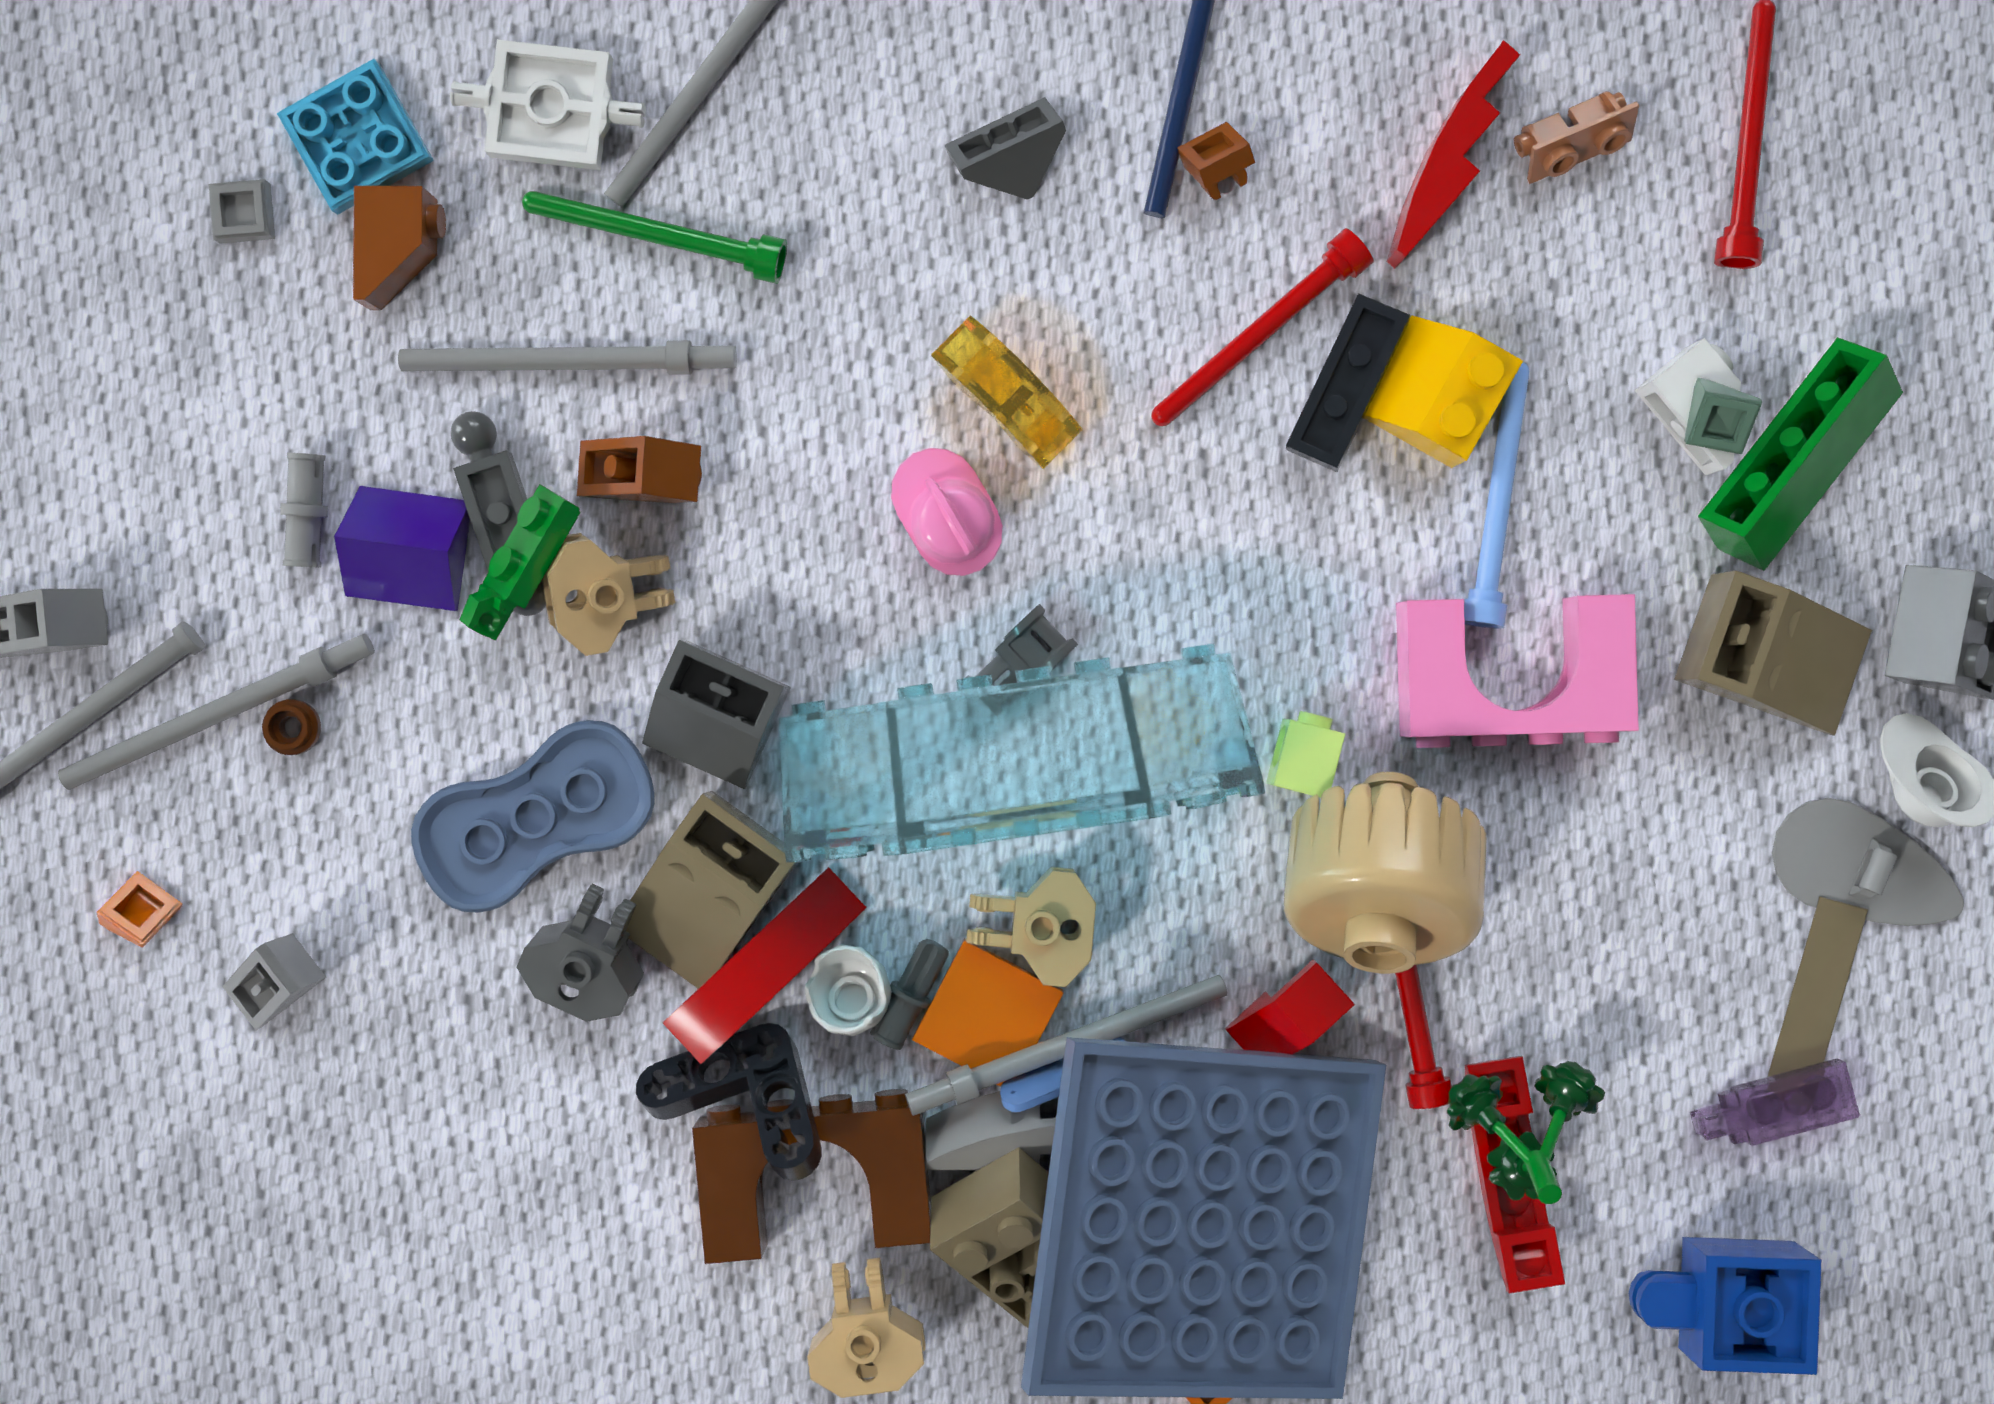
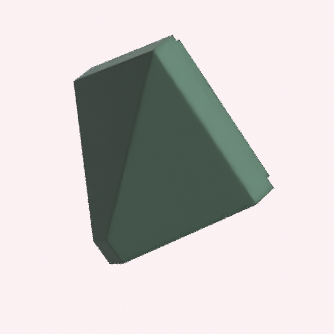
(1720, 417)

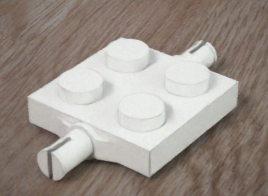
(548, 104)

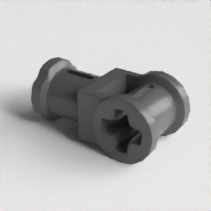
(1024, 652)

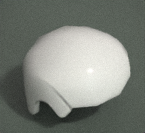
(848, 990)

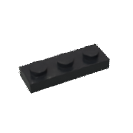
(1347, 382)

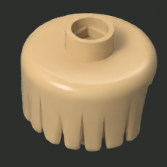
(1385, 874)

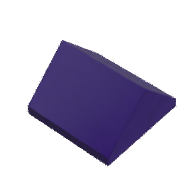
(403, 548)

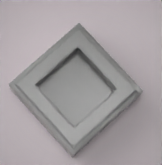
(241, 211)

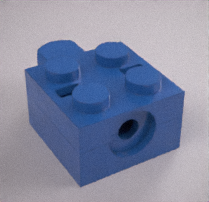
(1738, 1304)

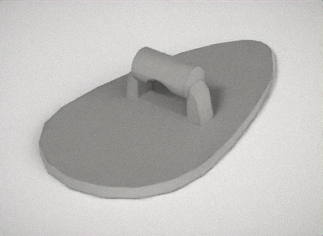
(1862, 861)

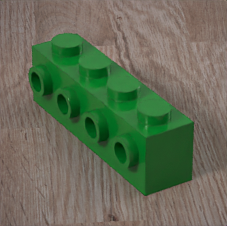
(1801, 453)

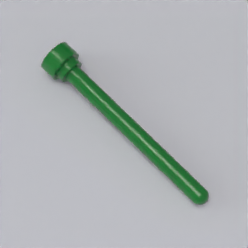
(761, 256)

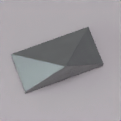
(1011, 151)

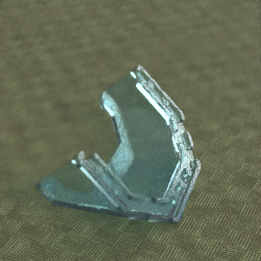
(1015, 757)

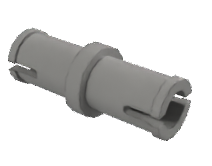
(304, 510)

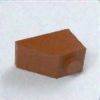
(392, 240)
(639, 469)

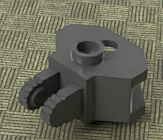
(585, 957)

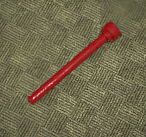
(1740, 241)
(1344, 258)
(1427, 1083)

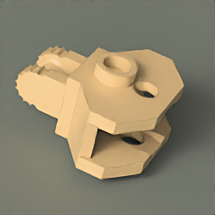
(603, 593)
(1037, 925)
(865, 1333)

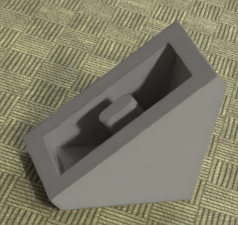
(272, 979)

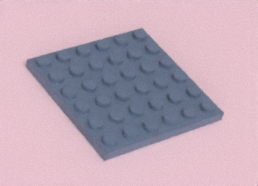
(1202, 1223)

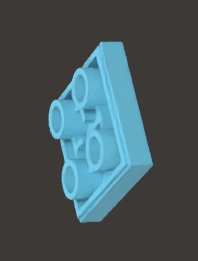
(355, 135)

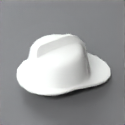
(1934, 776)

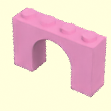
(1591, 696)

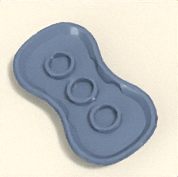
(570, 797)

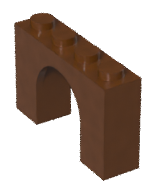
(876, 1133)

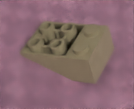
(1773, 651)
(707, 889)
(992, 1229)

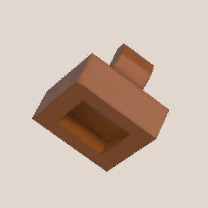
(1216, 157)

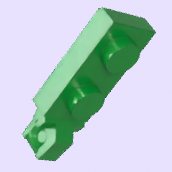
(521, 562)

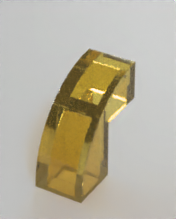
(1007, 391)

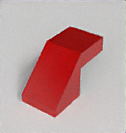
(1292, 1015)

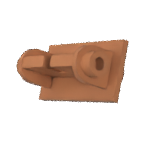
(1599, 127)

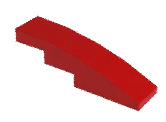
(1444, 168)

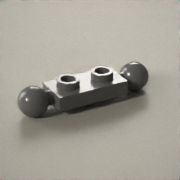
(490, 490)

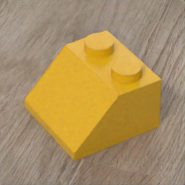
(1441, 389)

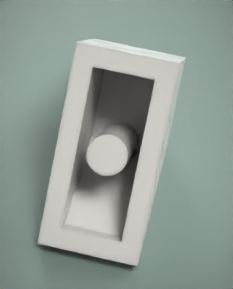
(1671, 392)

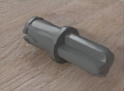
(910, 994)

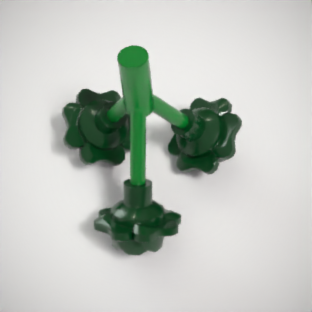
(1523, 1162)

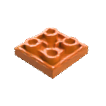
(985, 1009)

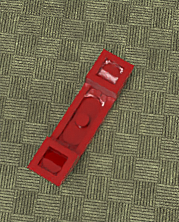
(764, 965)
(1519, 1228)

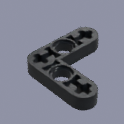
(762, 1080)

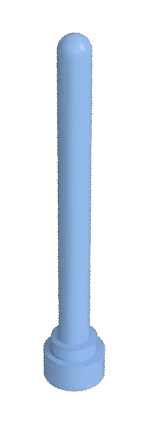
(1484, 603)

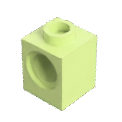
(1306, 754)

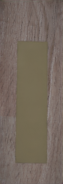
(1818, 986)

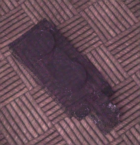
(1780, 1105)

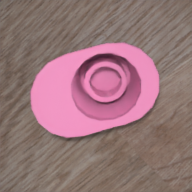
(946, 511)

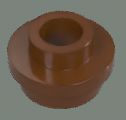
(274, 727)

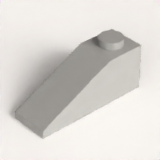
(52, 621)

